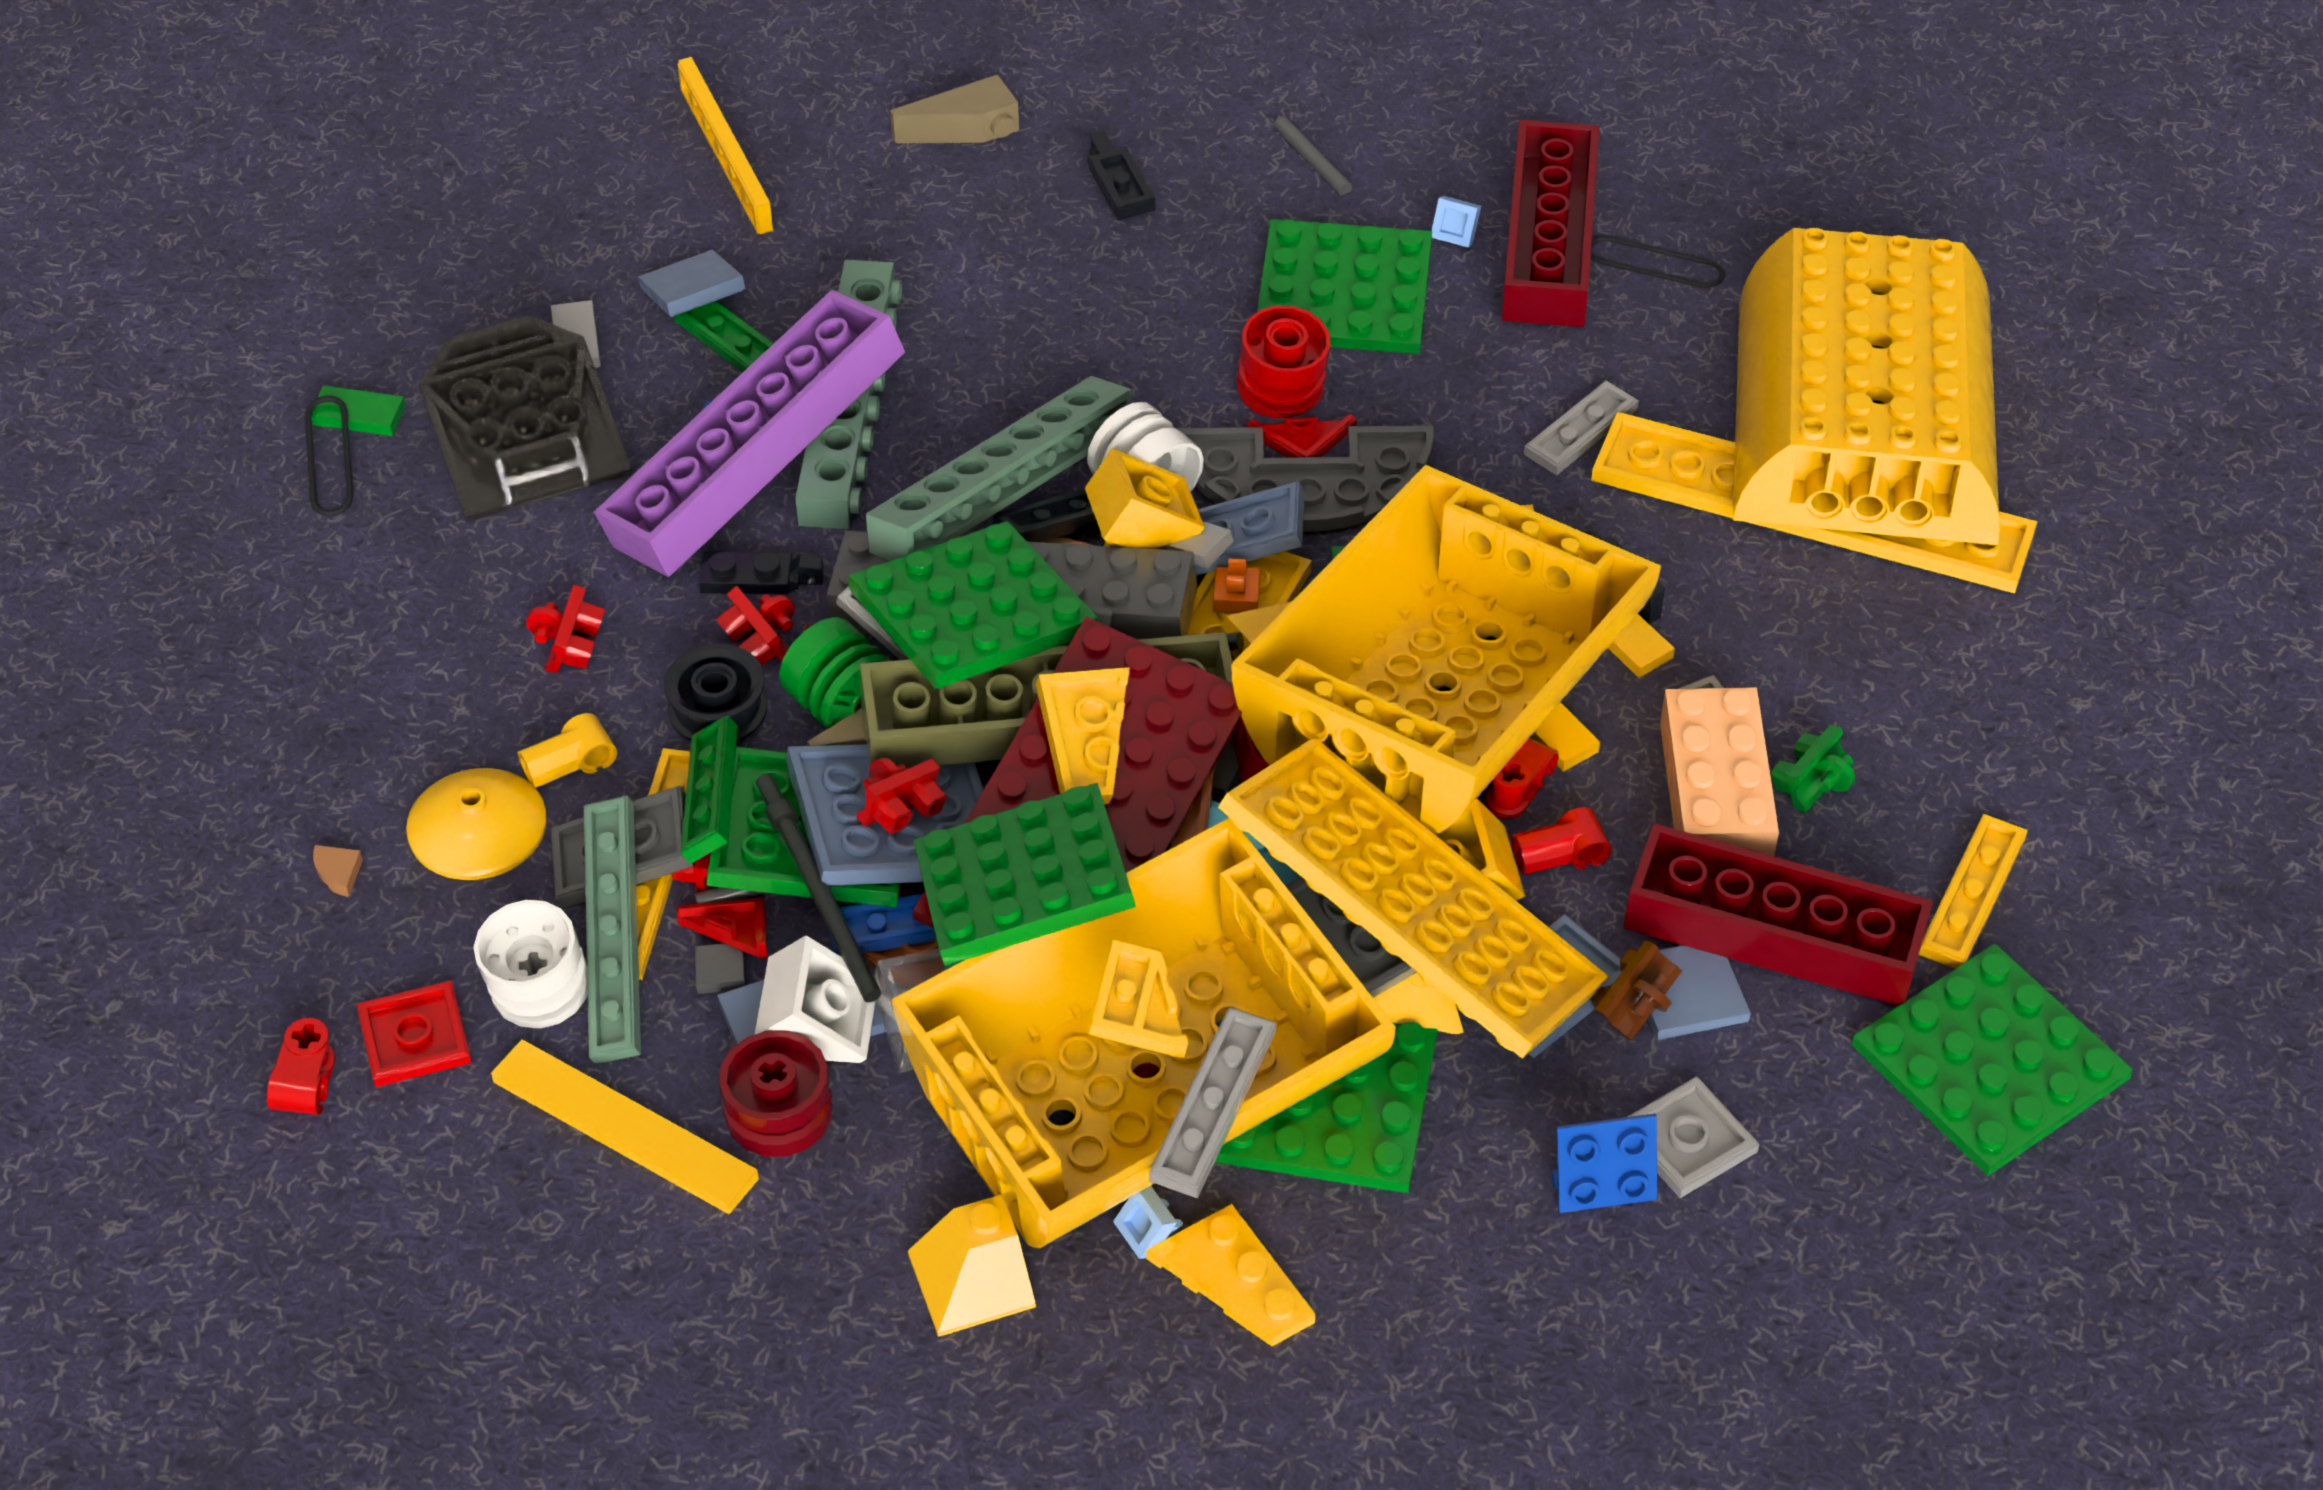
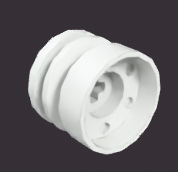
(1147, 436)
(532, 963)

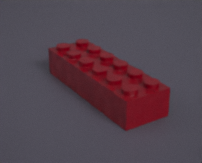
(1551, 224)
(1777, 914)

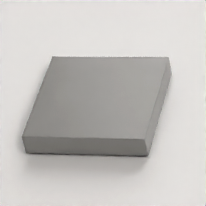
(1696, 1137)

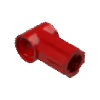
(1574, 840)

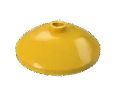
(476, 824)

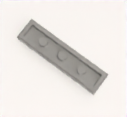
(1212, 1102)

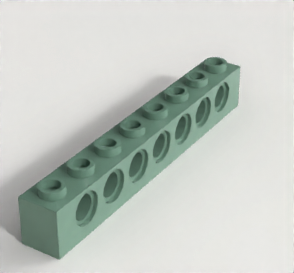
(835, 458)
(994, 471)

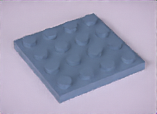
(832, 793)

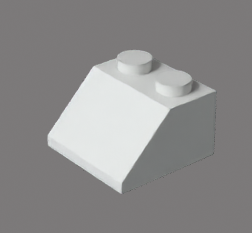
(816, 997)

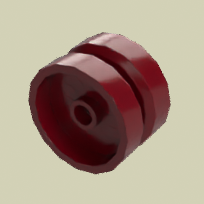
(775, 1093)

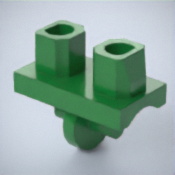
(1818, 769)

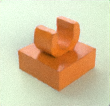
(1236, 587)

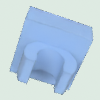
(1455, 221)
(1146, 1221)

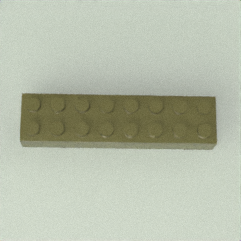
(983, 713)

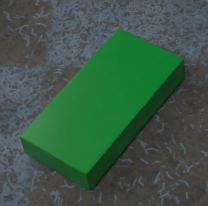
(366, 410)

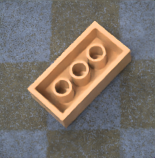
(1719, 766)

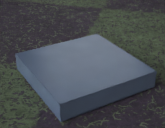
(691, 283)
(1701, 996)

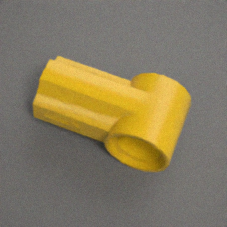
(579, 746)

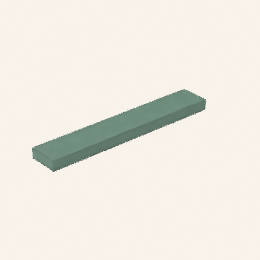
(611, 930)

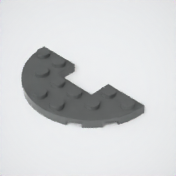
(1336, 489)

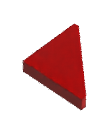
(1304, 435)
(730, 922)

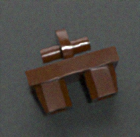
(1637, 990)

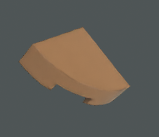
(337, 867)

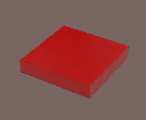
(413, 1033)

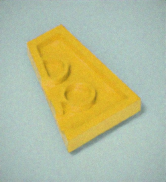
(1084, 725)
(1237, 1273)

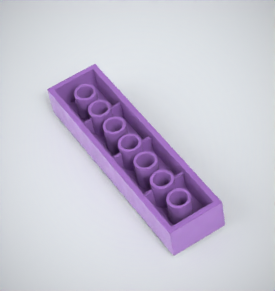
(749, 432)

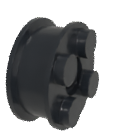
(714, 684)

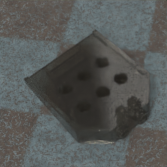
(516, 468)

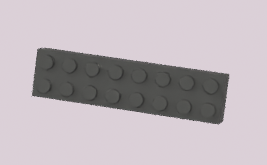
(1145, 587)

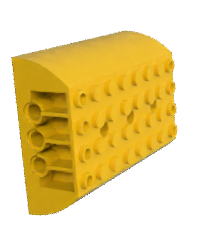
(1807, 377)
(1411, 615)
(1011, 1040)

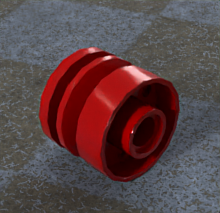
(1282, 361)

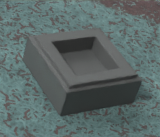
(719, 968)

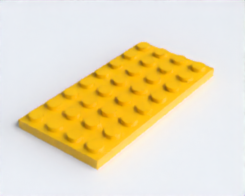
(1415, 895)

